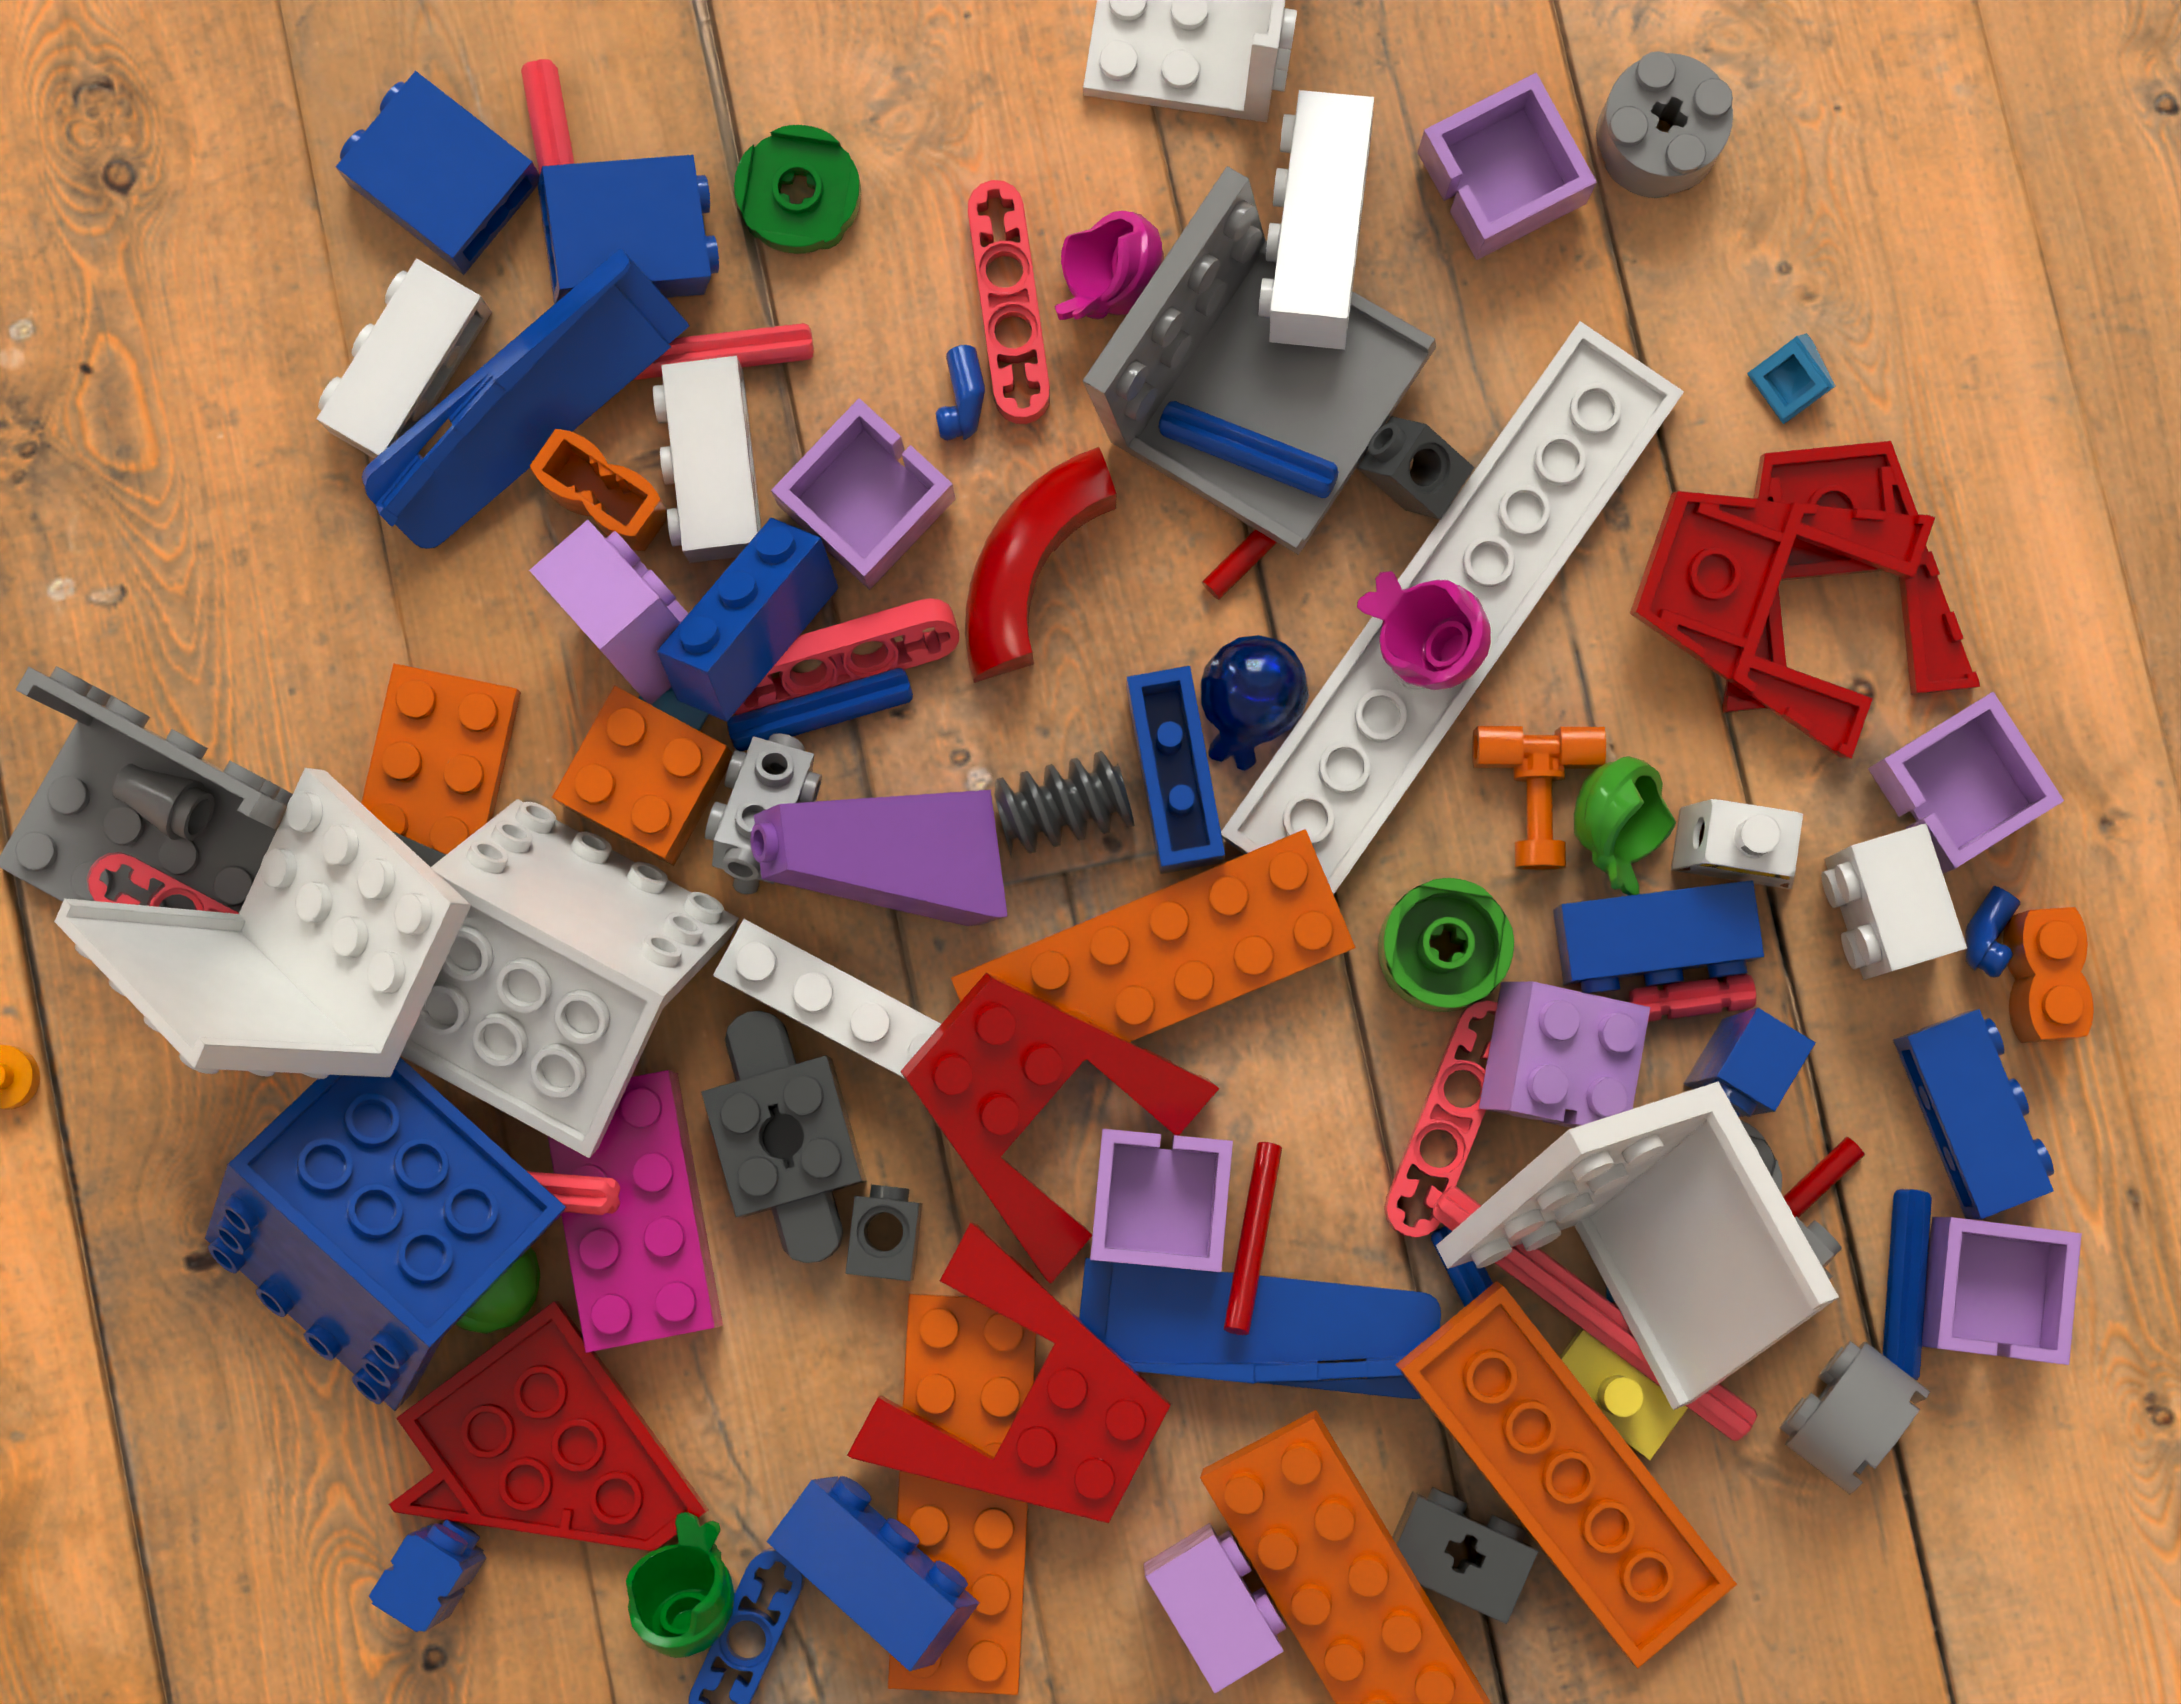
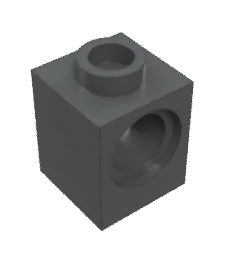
(1436, 469)
(866, 1259)

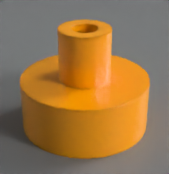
(17, 1077)

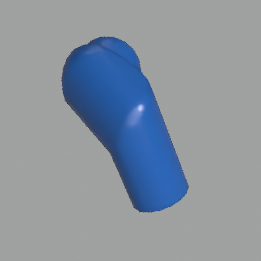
(968, 394)
(1984, 930)

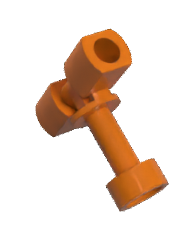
(1539, 763)

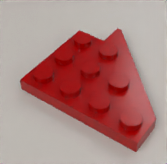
(544, 1446)

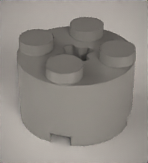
(1676, 92)
(1855, 1415)

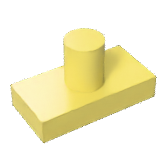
(1622, 1393)

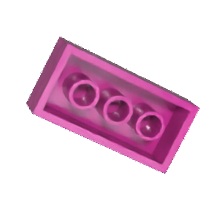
(650, 1261)

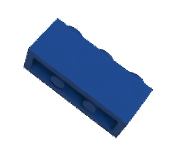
(748, 619)
(1175, 769)
(1658, 936)
(1752, 1060)
(1975, 1114)
(874, 1571)

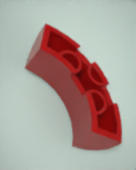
(1015, 556)

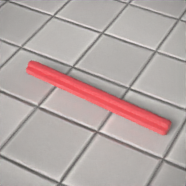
(1594, 1315)

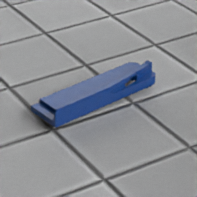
(511, 406)
(1176, 1319)

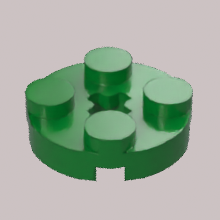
(776, 161)

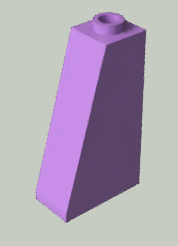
(893, 852)

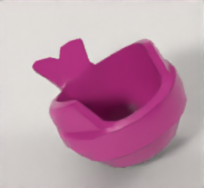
(1109, 265)
(1430, 631)

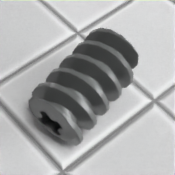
(1062, 802)

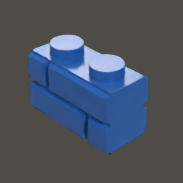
(429, 1574)

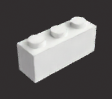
(403, 359)
(708, 458)

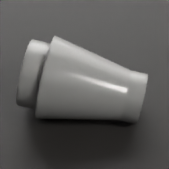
(168, 802)

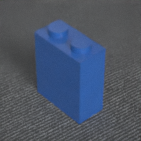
(438, 171)
(634, 205)

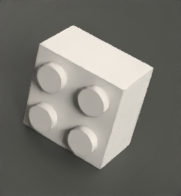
(1892, 902)

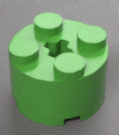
(1473, 923)

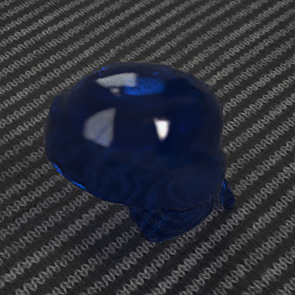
(1252, 696)

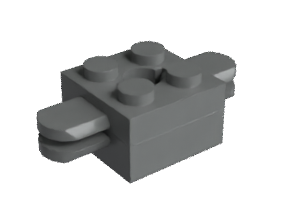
(783, 1136)

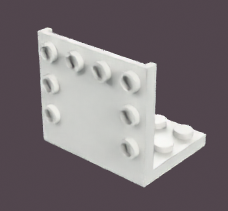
(1191, 54)
(313, 968)
(557, 971)
(1677, 1228)

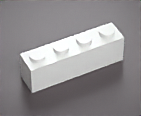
(1319, 219)
(824, 998)

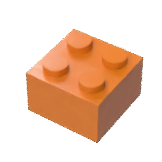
(643, 775)

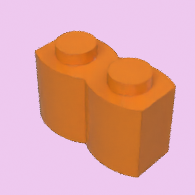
(585, 484)
(2049, 989)

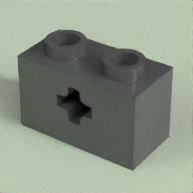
(1489, 1582)

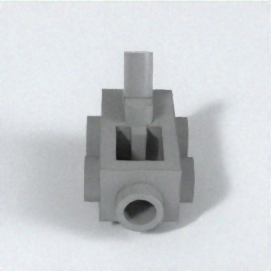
(765, 776)

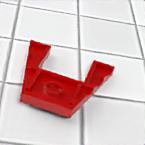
(1863, 479)
(1718, 577)
(999, 1067)
(1077, 1427)

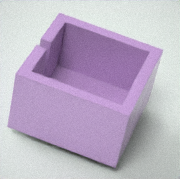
(1506, 166)
(861, 496)
(614, 603)
(1968, 782)
(1562, 1053)
(1161, 1202)
(2001, 1289)
(1214, 1608)

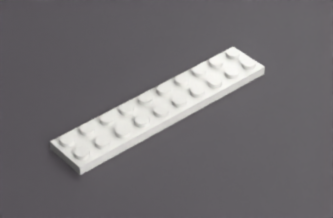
(1502, 544)

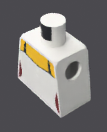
(1738, 842)

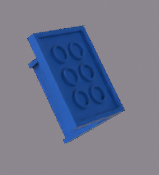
(375, 1222)

